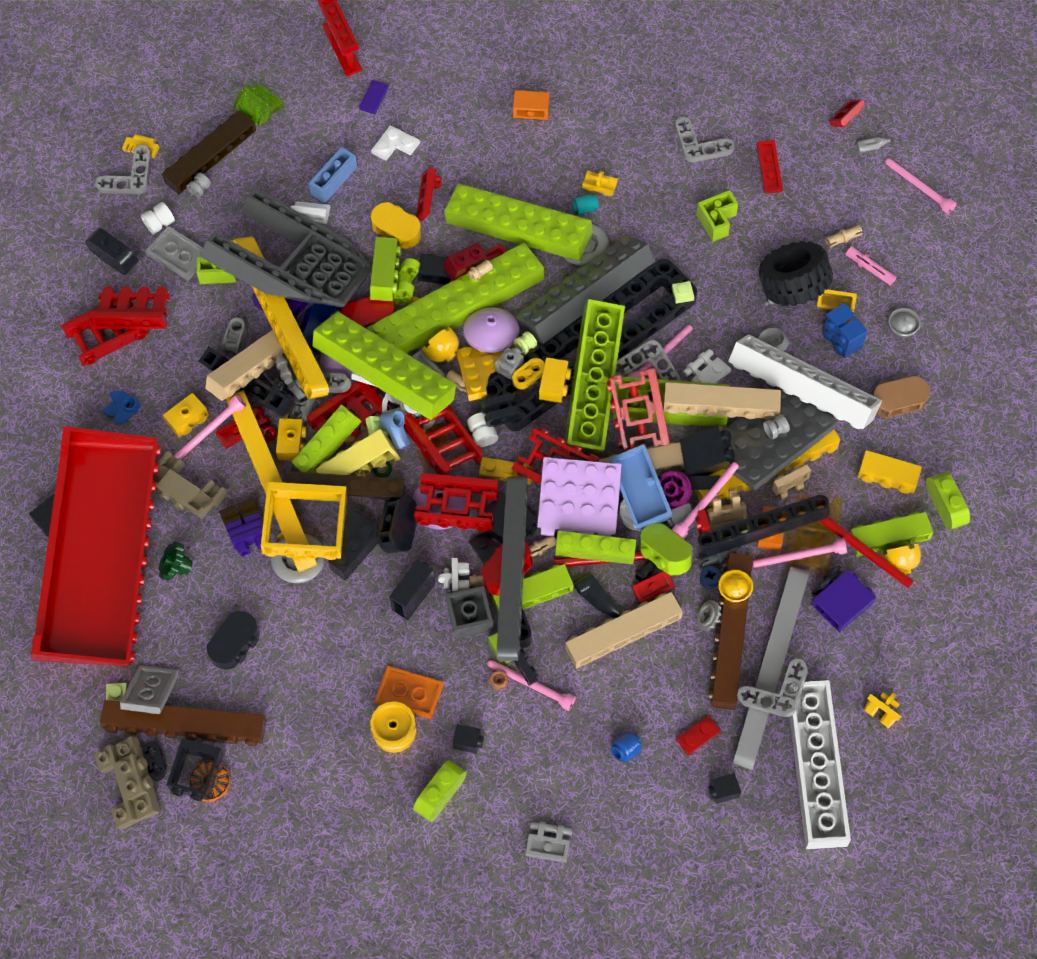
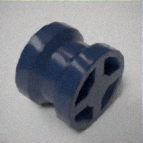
(706, 580)

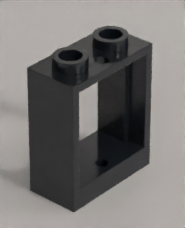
(197, 749)

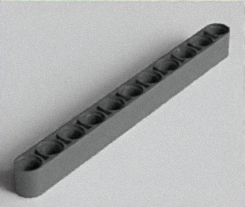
(512, 569)

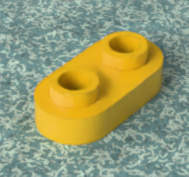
(526, 373)

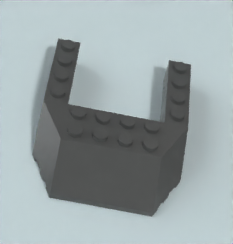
(318, 271)

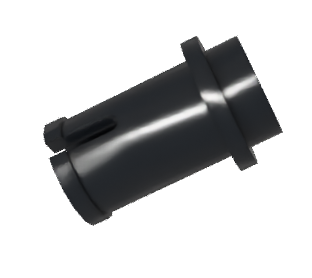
(645, 571)

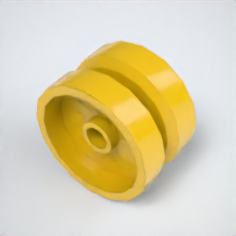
(397, 738)

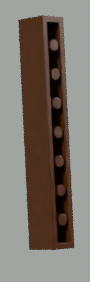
(729, 641)
(186, 722)

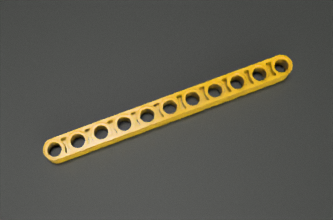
(289, 335)
(267, 473)

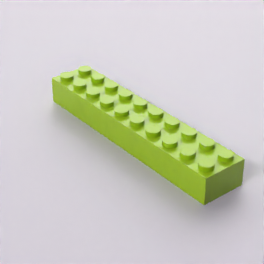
(456, 301)

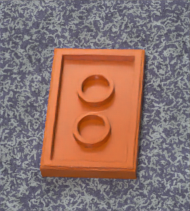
(411, 689)

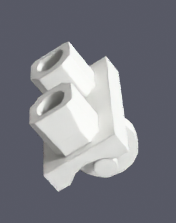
(458, 569)

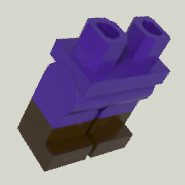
(247, 533)

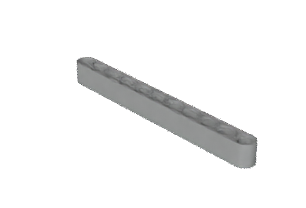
(772, 666)

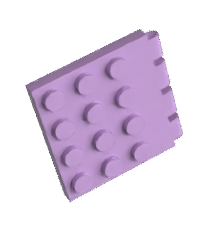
(579, 496)

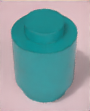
(584, 204)

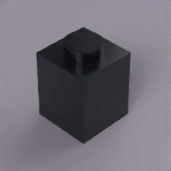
(467, 739)
(724, 788)

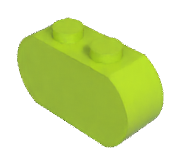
(948, 500)
(666, 549)
(439, 790)

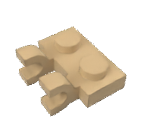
(795, 478)
(727, 514)

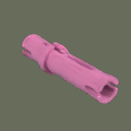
(853, 253)

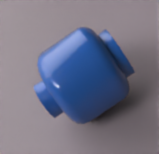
(626, 746)

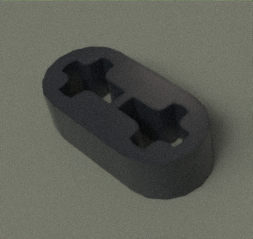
(158, 761)

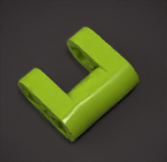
(406, 273)

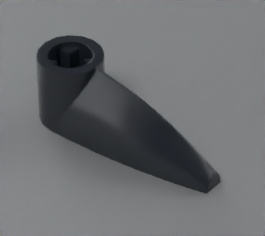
(593, 592)

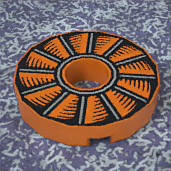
(202, 771)

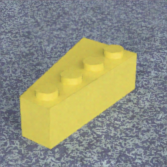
(362, 456)

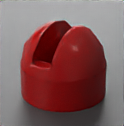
(272, 432)

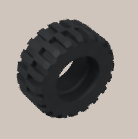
(795, 273)

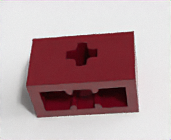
(461, 261)

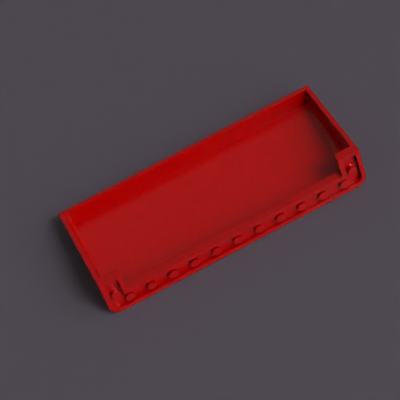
(96, 548)

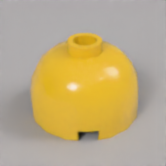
(442, 346)
(904, 557)

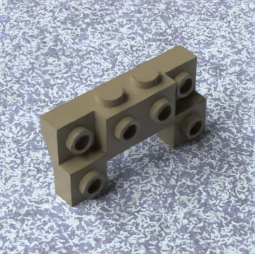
(184, 493)
(133, 781)

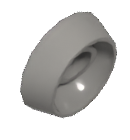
(904, 322)
(775, 338)

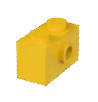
(833, 299)
(554, 380)
(186, 415)
(290, 438)

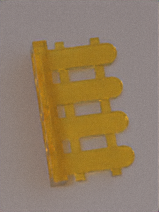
(807, 541)

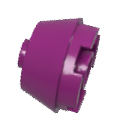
(682, 493)

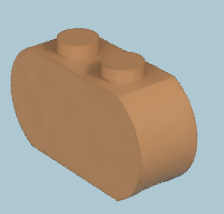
(902, 396)

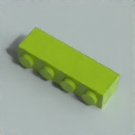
(384, 269)
(327, 440)
(894, 532)
(595, 547)
(543, 586)

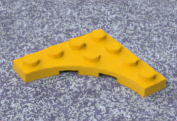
(476, 369)

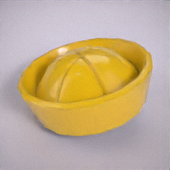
(735, 585)

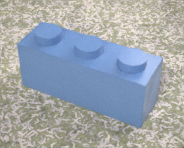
(332, 175)

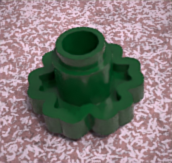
(174, 562)

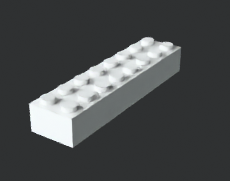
(805, 381)
(819, 768)

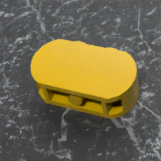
(394, 222)

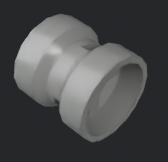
(199, 184)
(776, 427)

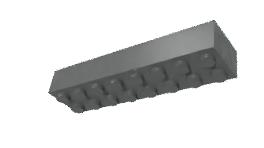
(593, 281)

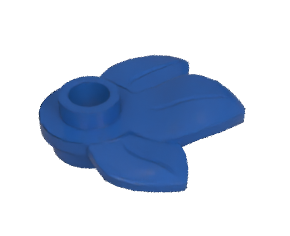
(119, 407)

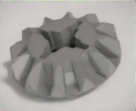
(703, 620)

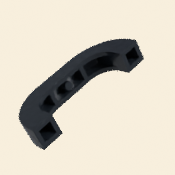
(256, 389)

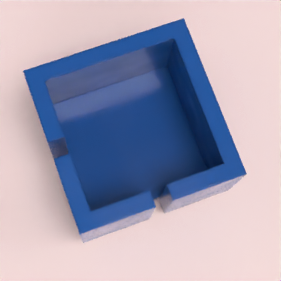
(844, 337)

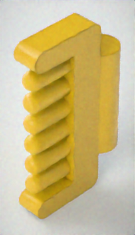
(141, 140)

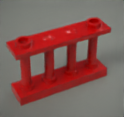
(340, 36)
(83, 322)
(433, 453)

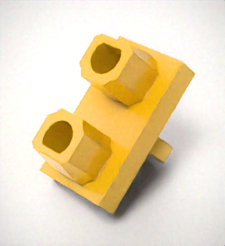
(600, 183)
(874, 704)

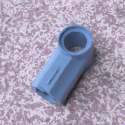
(394, 422)

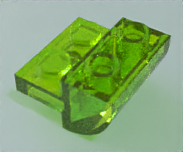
(258, 103)

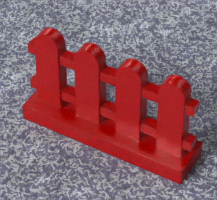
(131, 318)
(352, 402)

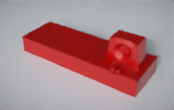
(769, 166)
(428, 182)

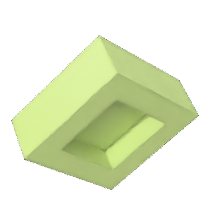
(682, 292)
(373, 424)
(115, 691)

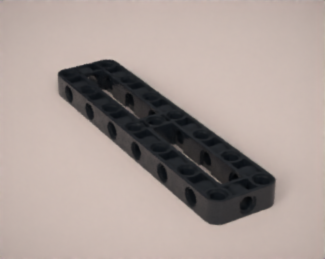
(567, 339)

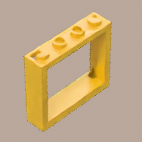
(304, 492)

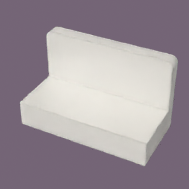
(314, 211)

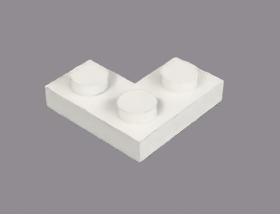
(393, 139)

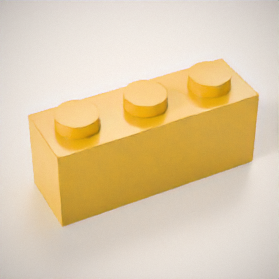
(889, 472)

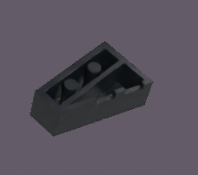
(358, 542)

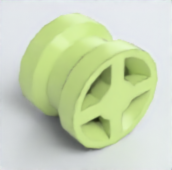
(525, 342)

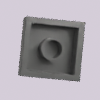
(469, 612)

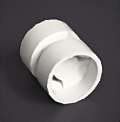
(159, 216)
(481, 434)

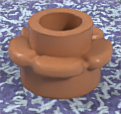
(498, 675)

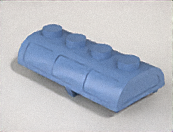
(642, 488)

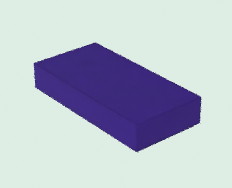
(374, 97)

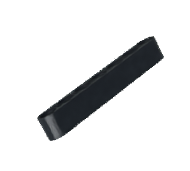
(773, 528)

